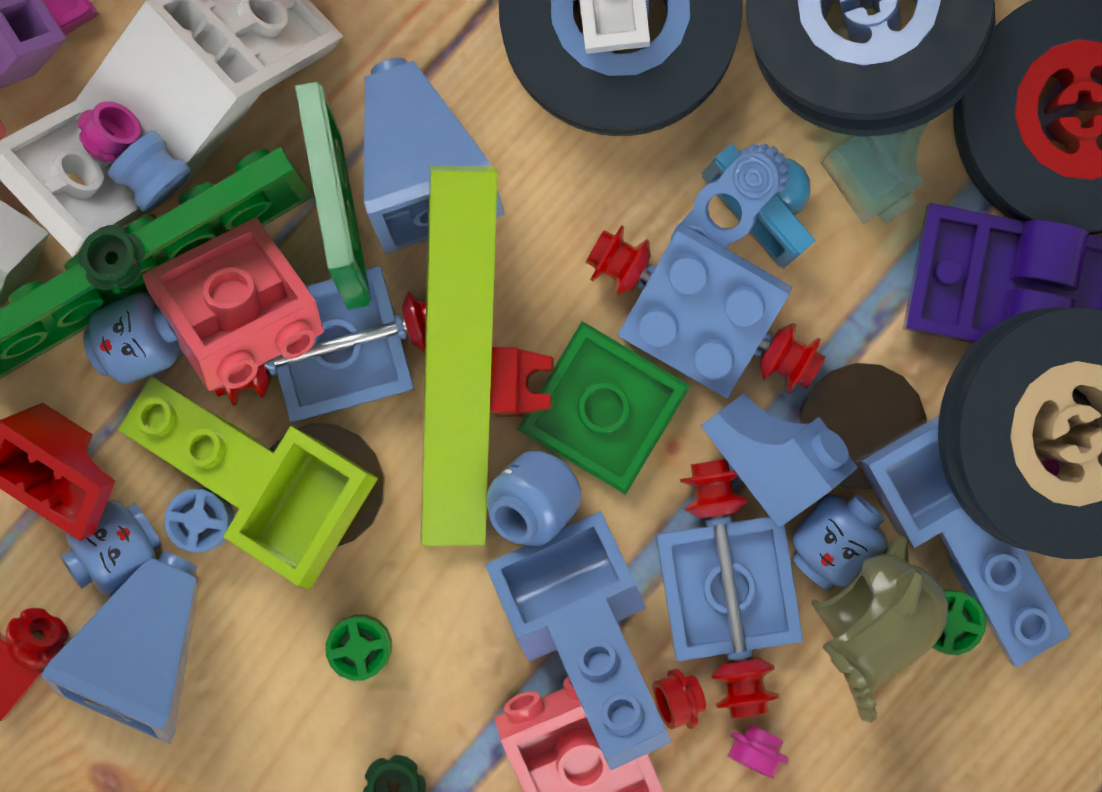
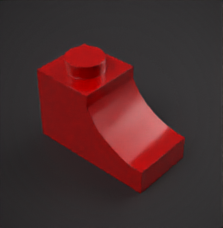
(51, 471)

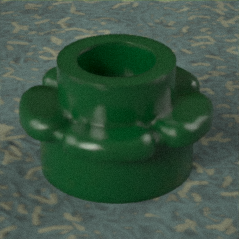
(97, 248)
(397, 768)

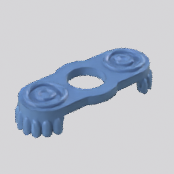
(752, 181)

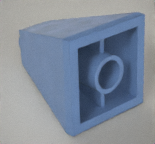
(403, 135)
(134, 650)

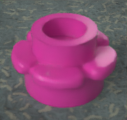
(108, 130)
(758, 751)

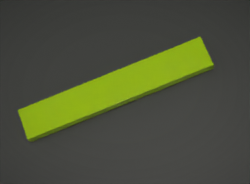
(458, 354)

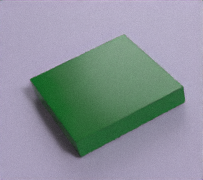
(605, 408)

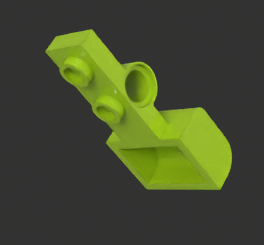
(288, 500)

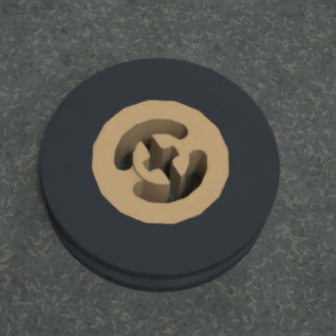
(1020, 387)

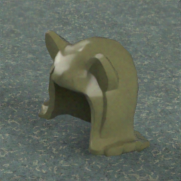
(882, 622)

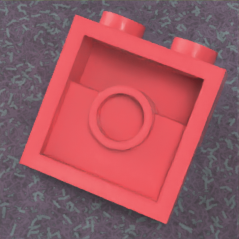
(235, 305)
(557, 750)

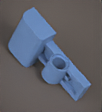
(998, 576)
(570, 602)

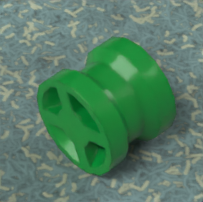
(964, 624)
(348, 650)

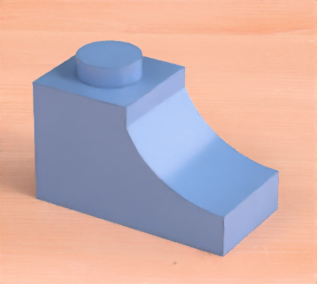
(779, 460)

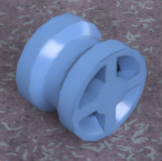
(149, 171)
(187, 519)

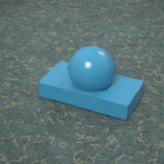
(776, 223)

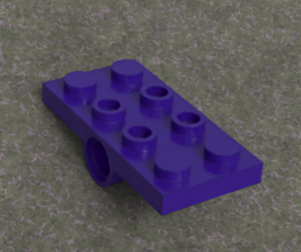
(990, 267)

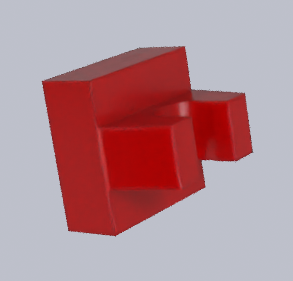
(510, 379)

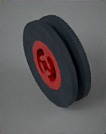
(1000, 125)

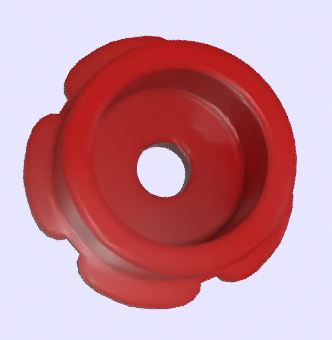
(28, 650)
(679, 699)

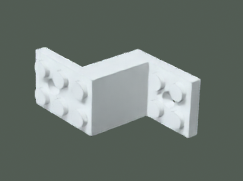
(181, 72)

